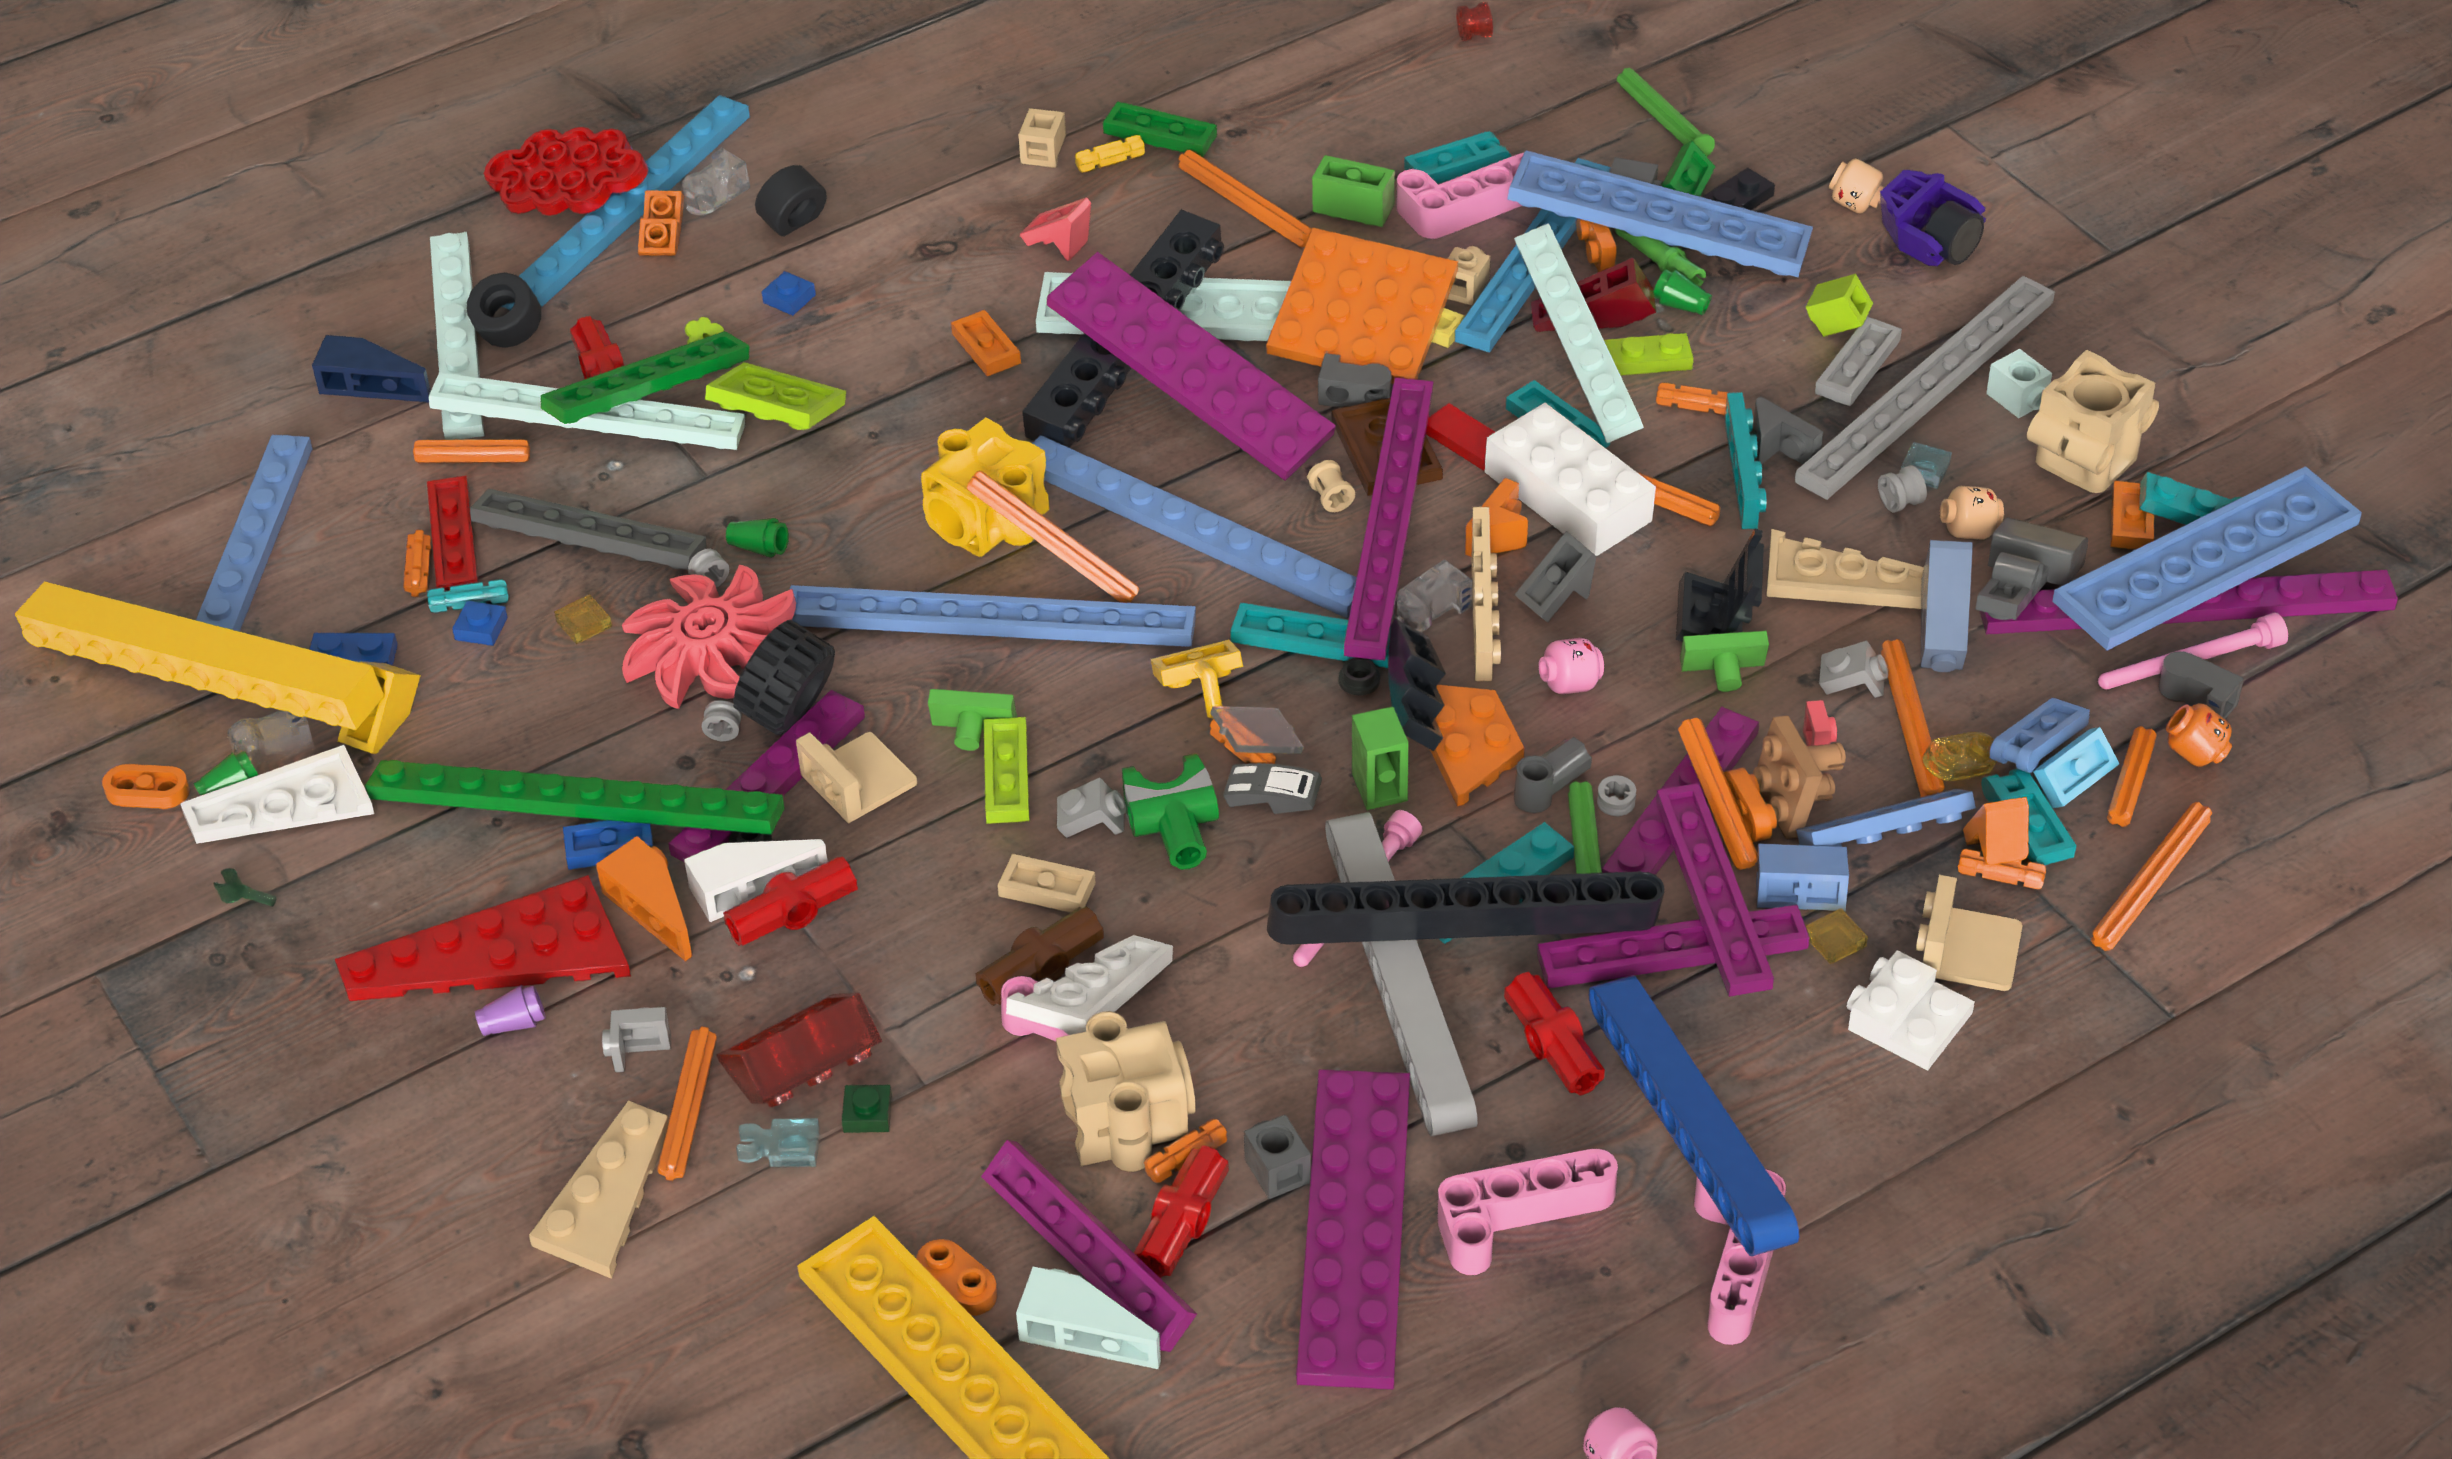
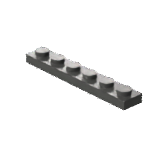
(587, 528)

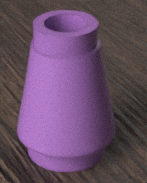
(511, 1012)

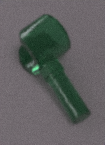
(235, 890)

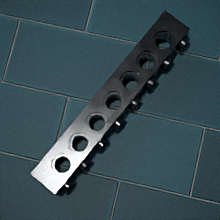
(1091, 372)

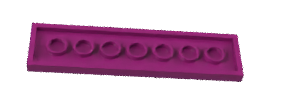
(1191, 365)
(1354, 1230)

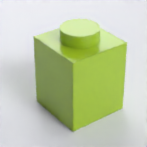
(1839, 305)

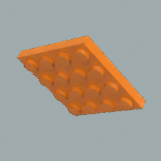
(1362, 304)

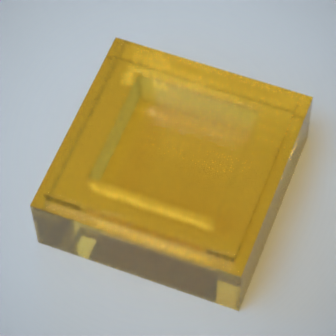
(583, 619)
(1836, 936)

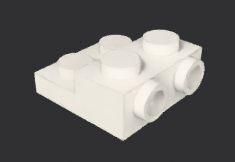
(1908, 1010)

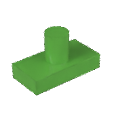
(1725, 655)
(968, 712)

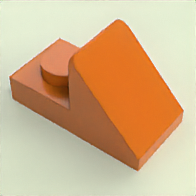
(1507, 526)
(2000, 830)

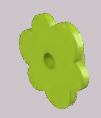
(701, 329)

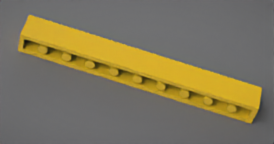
(200, 655)

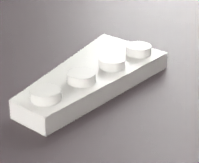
(287, 797)
(1093, 986)

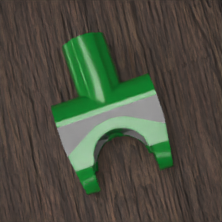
(1173, 810)

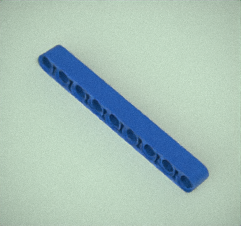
(1694, 1117)

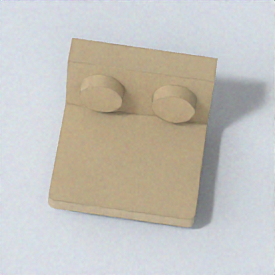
(855, 775)

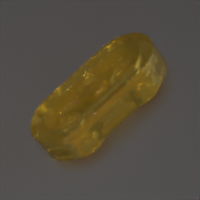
(1959, 756)

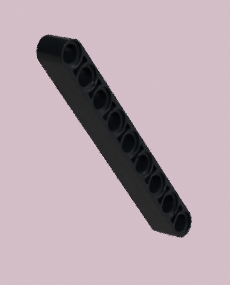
(1464, 907)

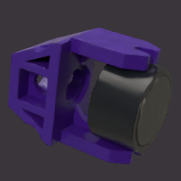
(1950, 216)

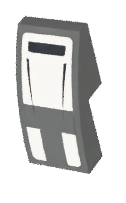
(1280, 785)

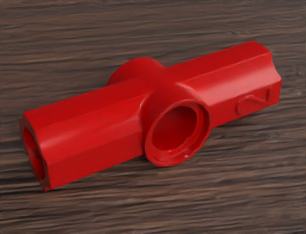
(594, 347)
(790, 901)
(1554, 1033)
(1182, 1210)

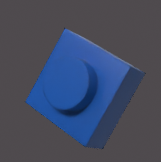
(788, 293)
(480, 623)

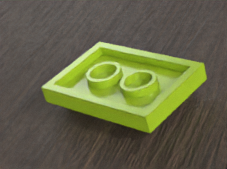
(775, 395)

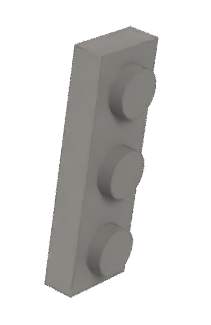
(1858, 361)

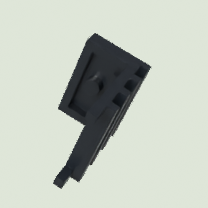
(1719, 607)

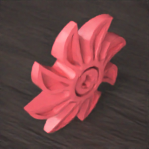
(704, 635)

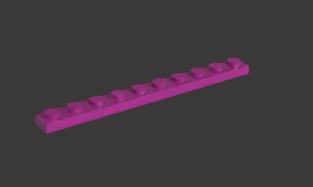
(1388, 520)
(2251, 599)

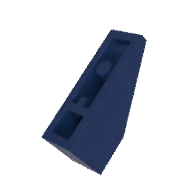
(366, 370)

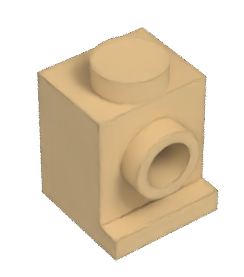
(1041, 137)
(1473, 268)

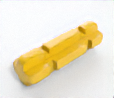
(1109, 153)

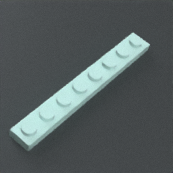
(454, 329)
(1578, 333)
(632, 418)

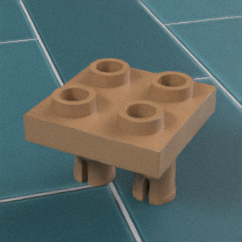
(1792, 774)

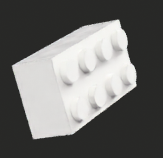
(1570, 479)

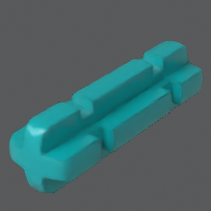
(458, 595)

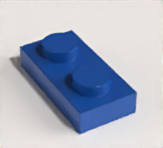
(357, 646)
(594, 841)

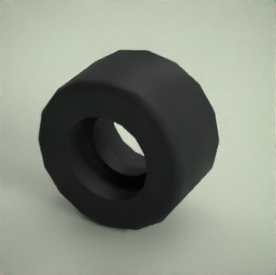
(790, 199)
(494, 293)

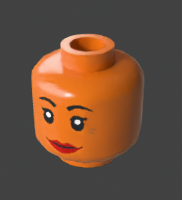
(2199, 734)

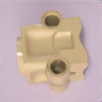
(2092, 422)
(1124, 1089)

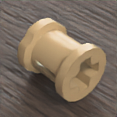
(1331, 486)

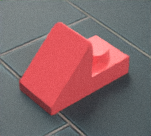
(1064, 226)

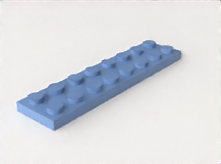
(1660, 213)
(2206, 558)

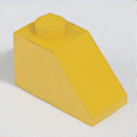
(388, 715)

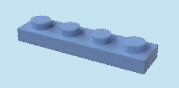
(1903, 817)

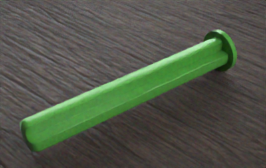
(1664, 111)
(1584, 828)

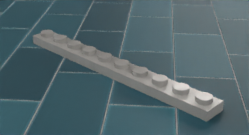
(1923, 388)

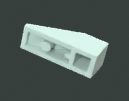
(1077, 1317)

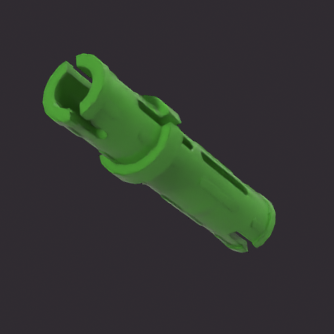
(1665, 256)

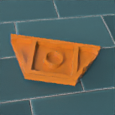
(1476, 740)

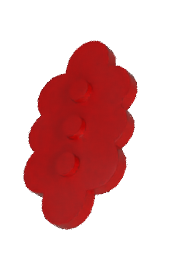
(565, 171)

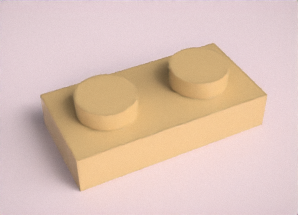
(1046, 883)

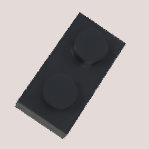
(1743, 190)

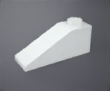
(740, 871)

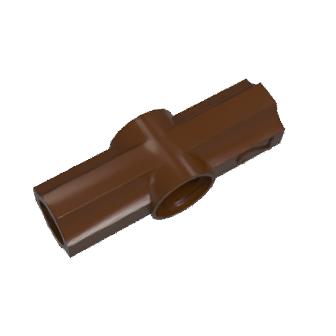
(1042, 953)

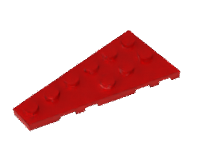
(499, 947)

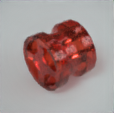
(1474, 21)

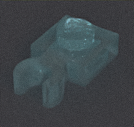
(786, 1143)

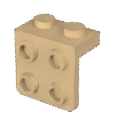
(1966, 943)

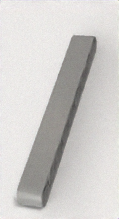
(1406, 990)

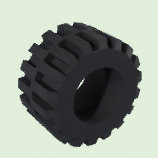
(784, 677)

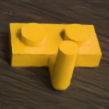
(1203, 662)

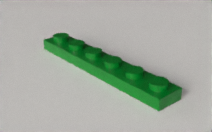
(644, 377)

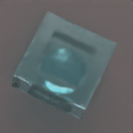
(1929, 461)

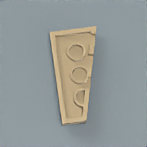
(1827, 575)
(1484, 596)
(597, 1203)

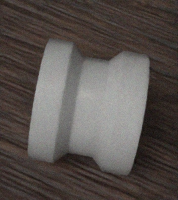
(1902, 488)

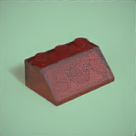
(801, 1049)

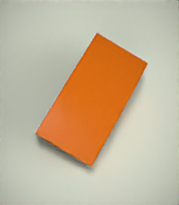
(661, 223)

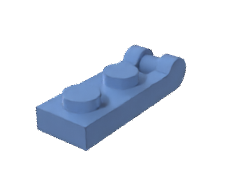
(2039, 734)

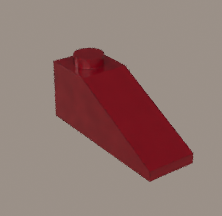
(1613, 297)

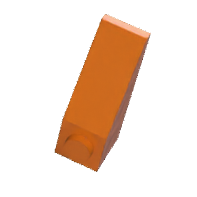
(641, 886)

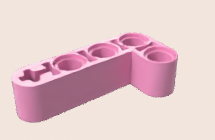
(1458, 203)
(1517, 1196)
(1737, 1279)

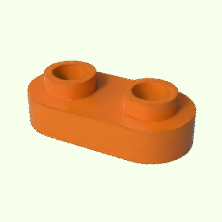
(146, 786)
(1757, 815)
(958, 1271)

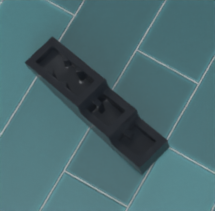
(1413, 683)

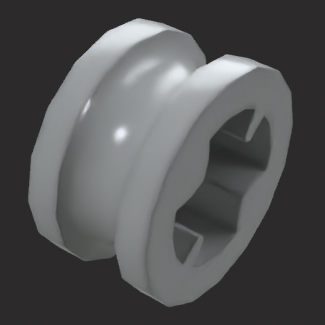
(710, 560)
(718, 730)
(1620, 787)

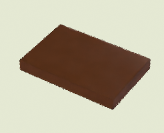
(1362, 434)

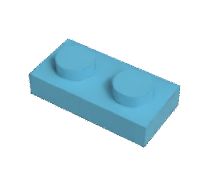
(2076, 767)

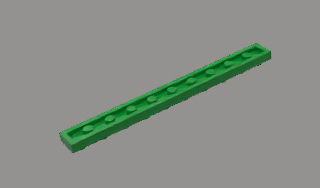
(576, 797)

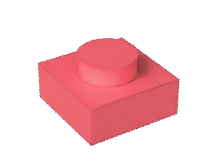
(1818, 727)

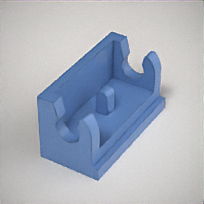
(1802, 877)

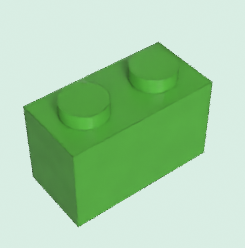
(1353, 191)
(1380, 758)

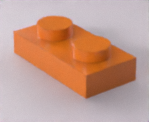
(1599, 244)
(986, 343)
(2129, 525)

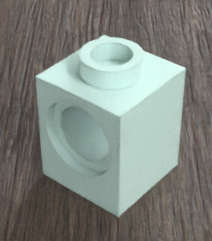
(2018, 383)

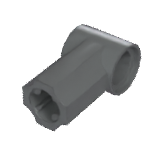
(1544, 775)

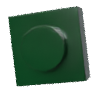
(866, 1108)

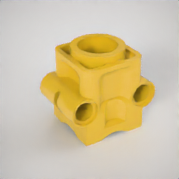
(958, 513)

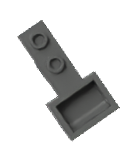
(2023, 561)

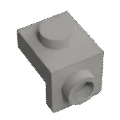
(1852, 667)
(1090, 806)
(635, 1032)

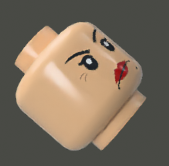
(1857, 185)
(1972, 512)

